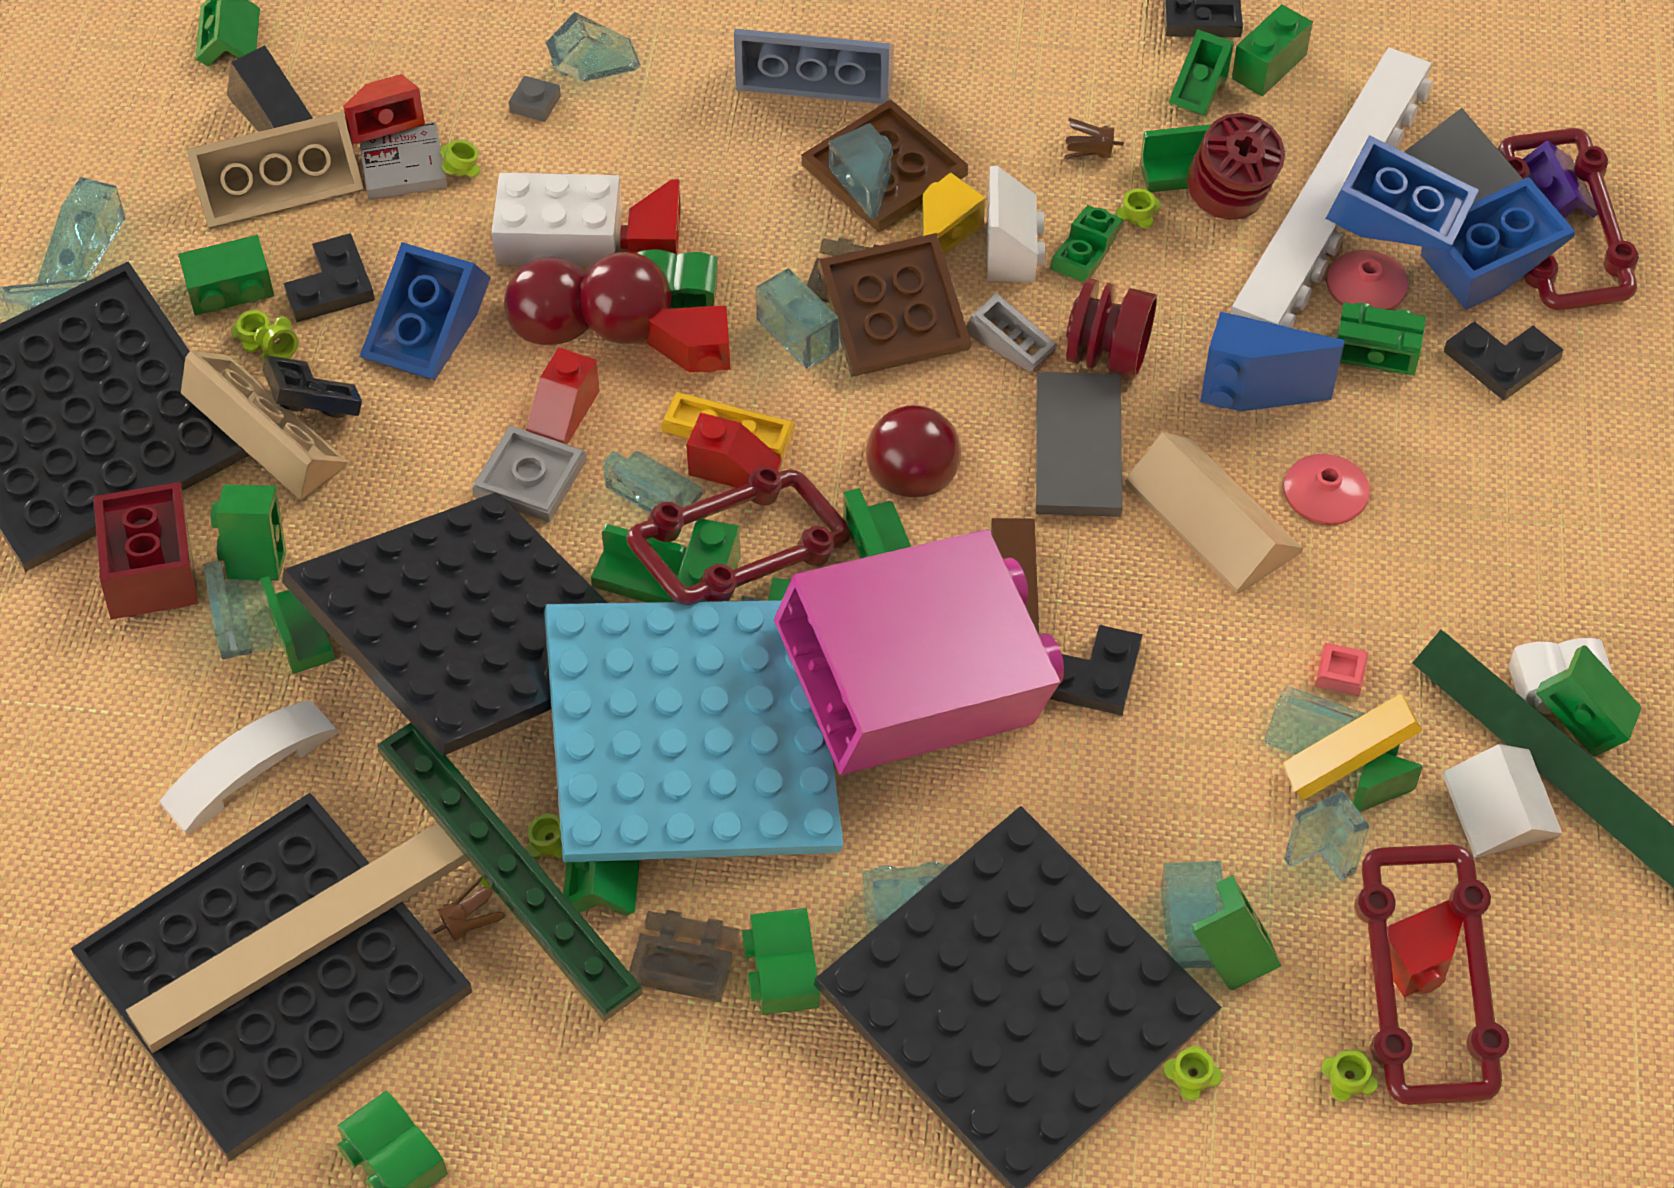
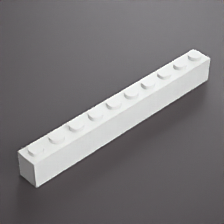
(1305, 237)

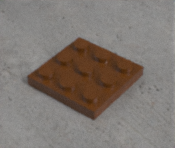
(915, 163)
(894, 304)

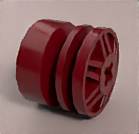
(1235, 166)
(1111, 327)

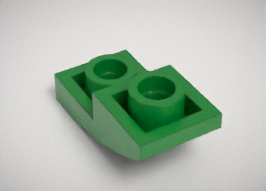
(1087, 243)

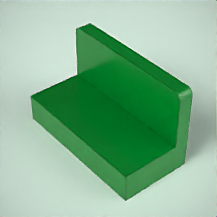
(226, 27)
(1168, 155)
(874, 527)
(625, 575)
(299, 632)
(1591, 703)
(602, 883)
(1236, 938)

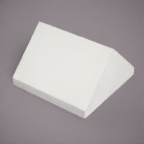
(1501, 800)

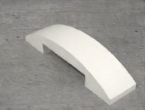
(241, 758)

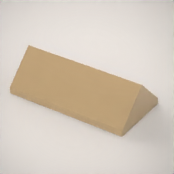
(274, 169)
(258, 424)
(1210, 512)

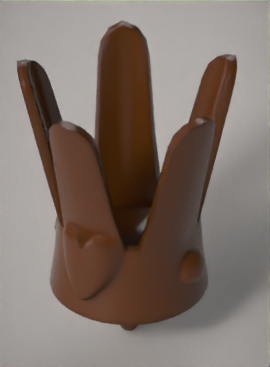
(1098, 143)
(454, 914)

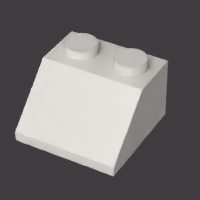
(1012, 230)

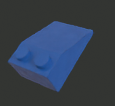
(1401, 199)
(1499, 243)
(424, 311)
(1268, 365)

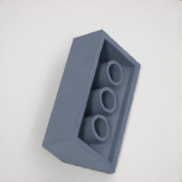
(813, 66)

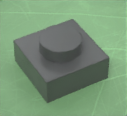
(534, 98)

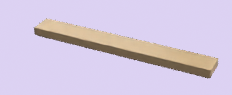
(294, 937)

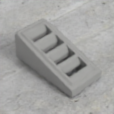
(1008, 317)

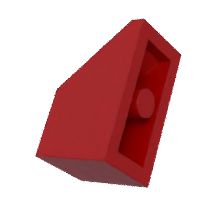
(383, 109)
(654, 221)
(692, 337)
(563, 395)
(726, 451)
(1423, 948)

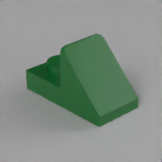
(1202, 73)
(1386, 779)

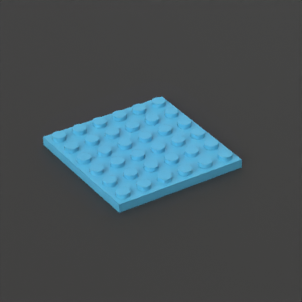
(684, 735)

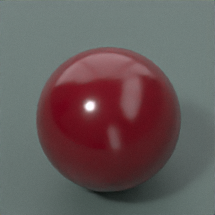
(622, 296)
(545, 301)
(913, 451)

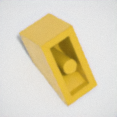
(952, 211)

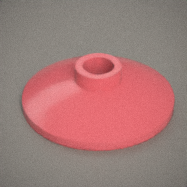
(1367, 279)
(1324, 500)

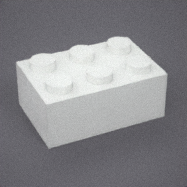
(556, 217)

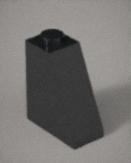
(264, 92)

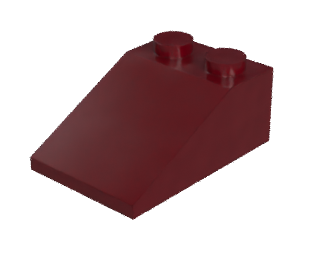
(144, 551)

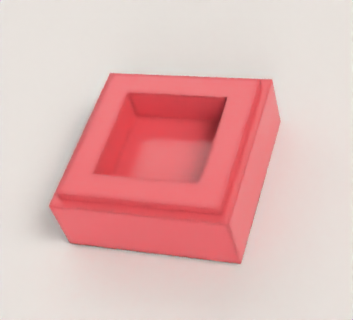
(1341, 669)

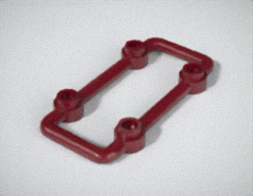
(1620, 256)
(720, 580)
(1392, 1044)

